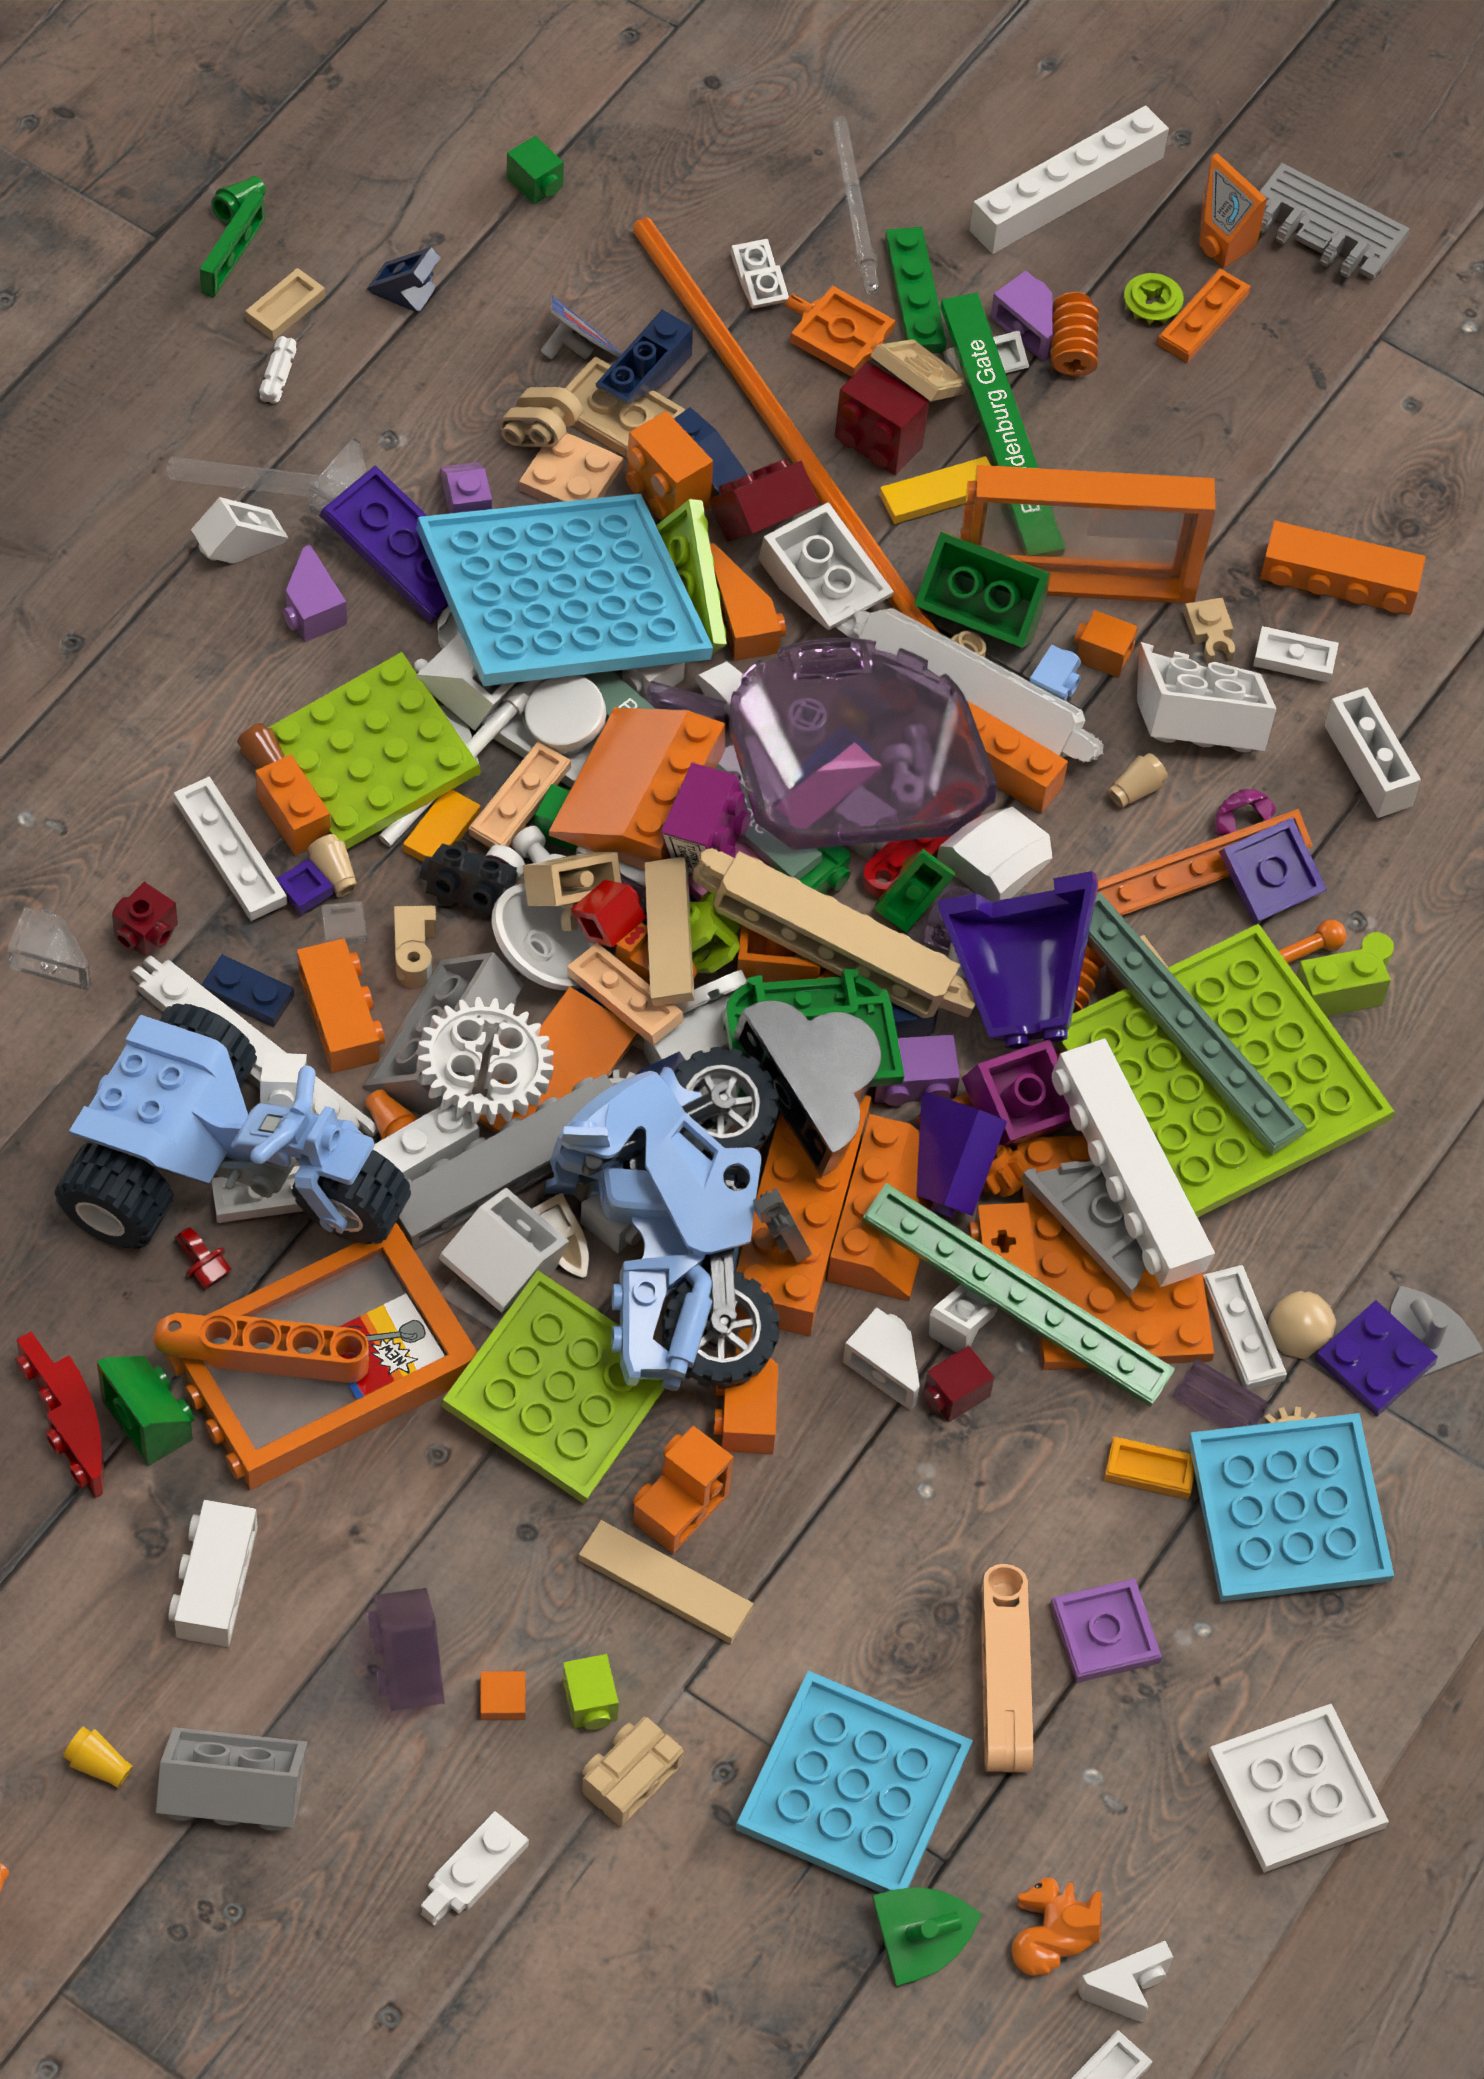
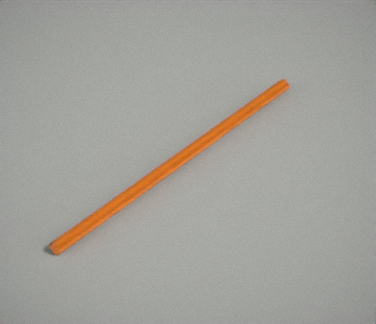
(771, 410)

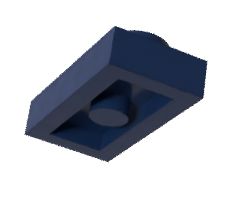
(248, 990)

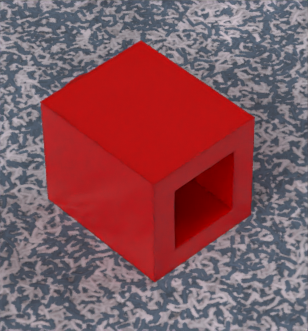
(608, 913)

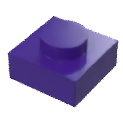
(305, 886)

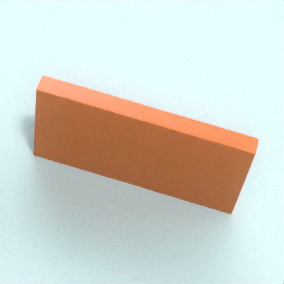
(584, 1043)

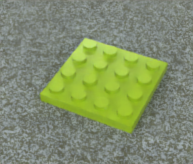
(376, 749)
(553, 1388)

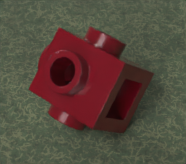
(144, 920)

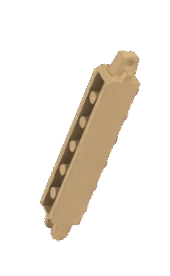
(832, 933)

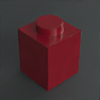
(958, 1384)

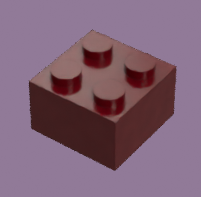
(881, 418)
(763, 498)

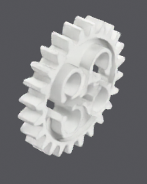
(445, 1052)

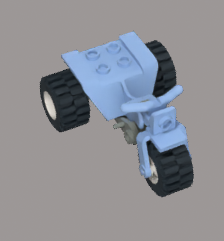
(182, 1109)

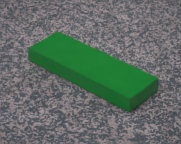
(232, 244)

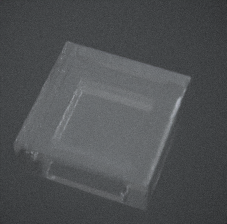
(345, 921)

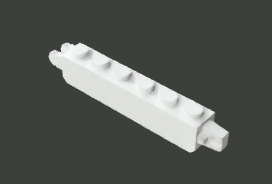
(982, 682)

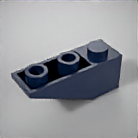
(649, 359)

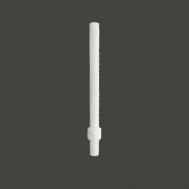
(513, 705)

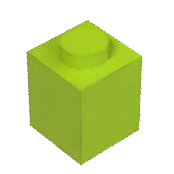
(590, 1692)

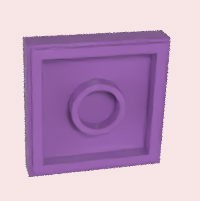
(1105, 1630)

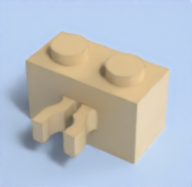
(568, 881)

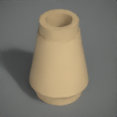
(1138, 780)
(334, 863)

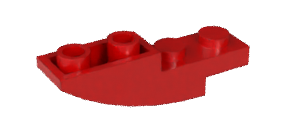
(70, 1412)

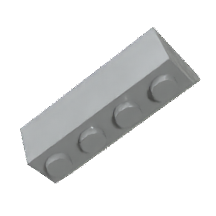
(451, 981)

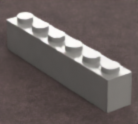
(508, 1160)

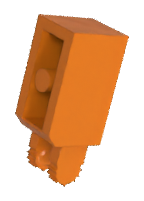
(749, 1409)

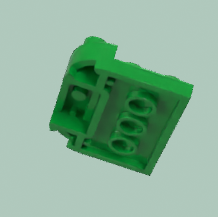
(820, 996)

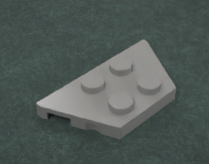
(1081, 1203)

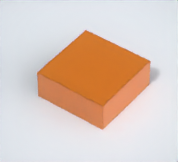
(502, 1695)

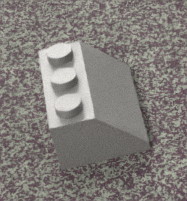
(231, 1778)

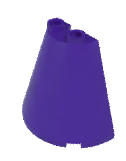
(1024, 956)

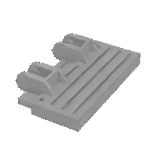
(1330, 222)

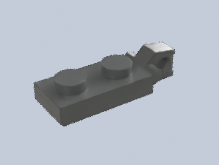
(781, 1224)

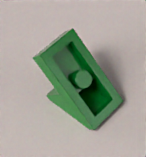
(914, 889)

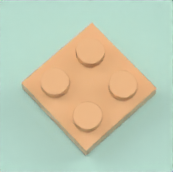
(570, 471)

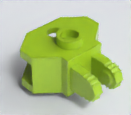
(711, 935)

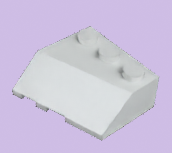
(1203, 702)

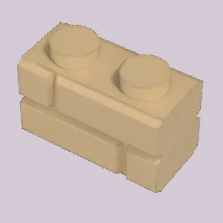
(631, 1770)

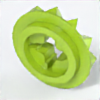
(1151, 286)

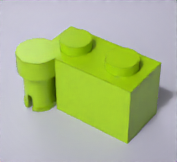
(1350, 978)

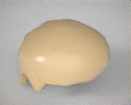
(1301, 1324)

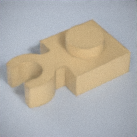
(1210, 624)

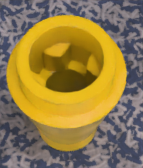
(96, 1757)

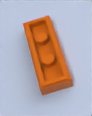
(1203, 315)

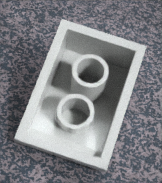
(823, 567)

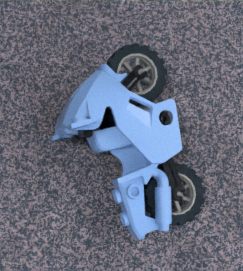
(671, 1180)

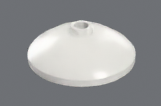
(535, 940)

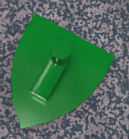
(923, 1930)

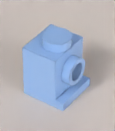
(1058, 672)

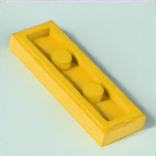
(929, 491)

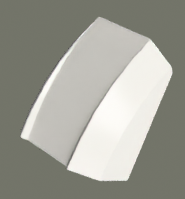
(997, 853)

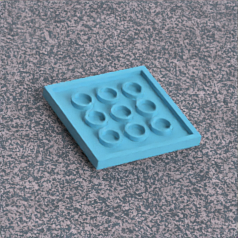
(1290, 1507)
(854, 1785)

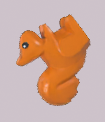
(1066, 1929)

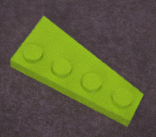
(689, 548)

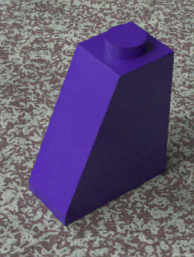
(954, 1153)

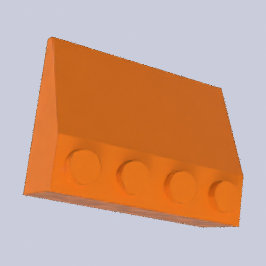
(634, 780)

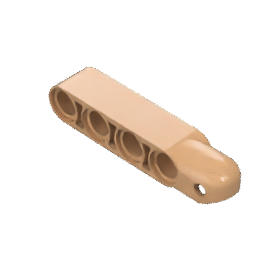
(1006, 1671)

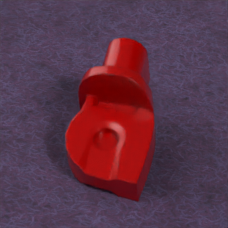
(207, 1266)

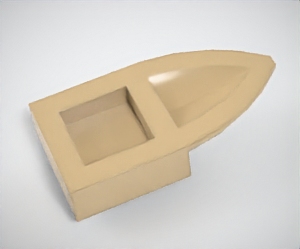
(560, 1216)

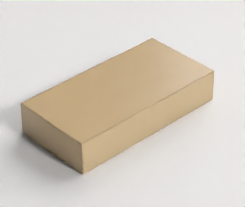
(285, 304)

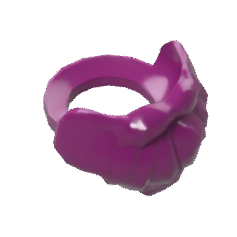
(1224, 817)

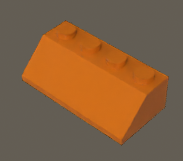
(861, 1253)

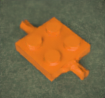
(839, 329)

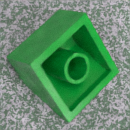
(144, 1406)

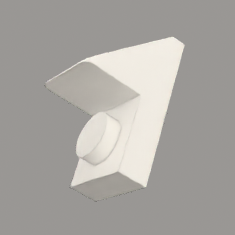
(959, 1318)
(1117, 1984)

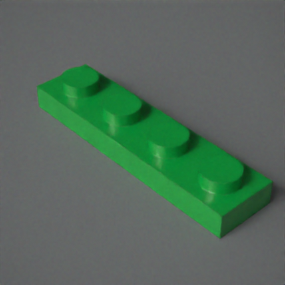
(915, 288)

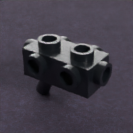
(466, 878)

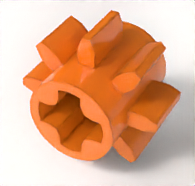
(1005, 1172)

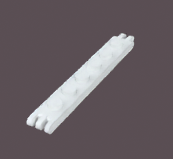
(171, 985)

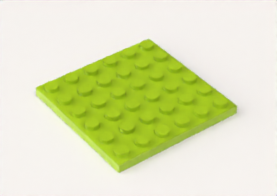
(1277, 1029)

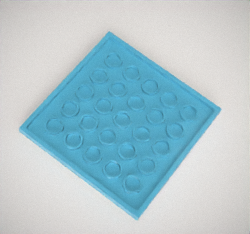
(563, 589)

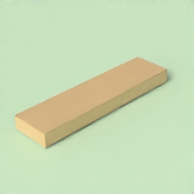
(669, 931)
(666, 1582)

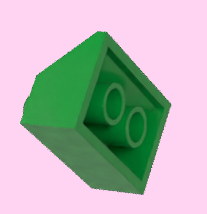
(984, 590)

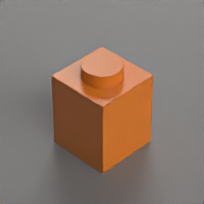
(1105, 643)

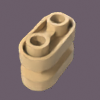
(540, 417)

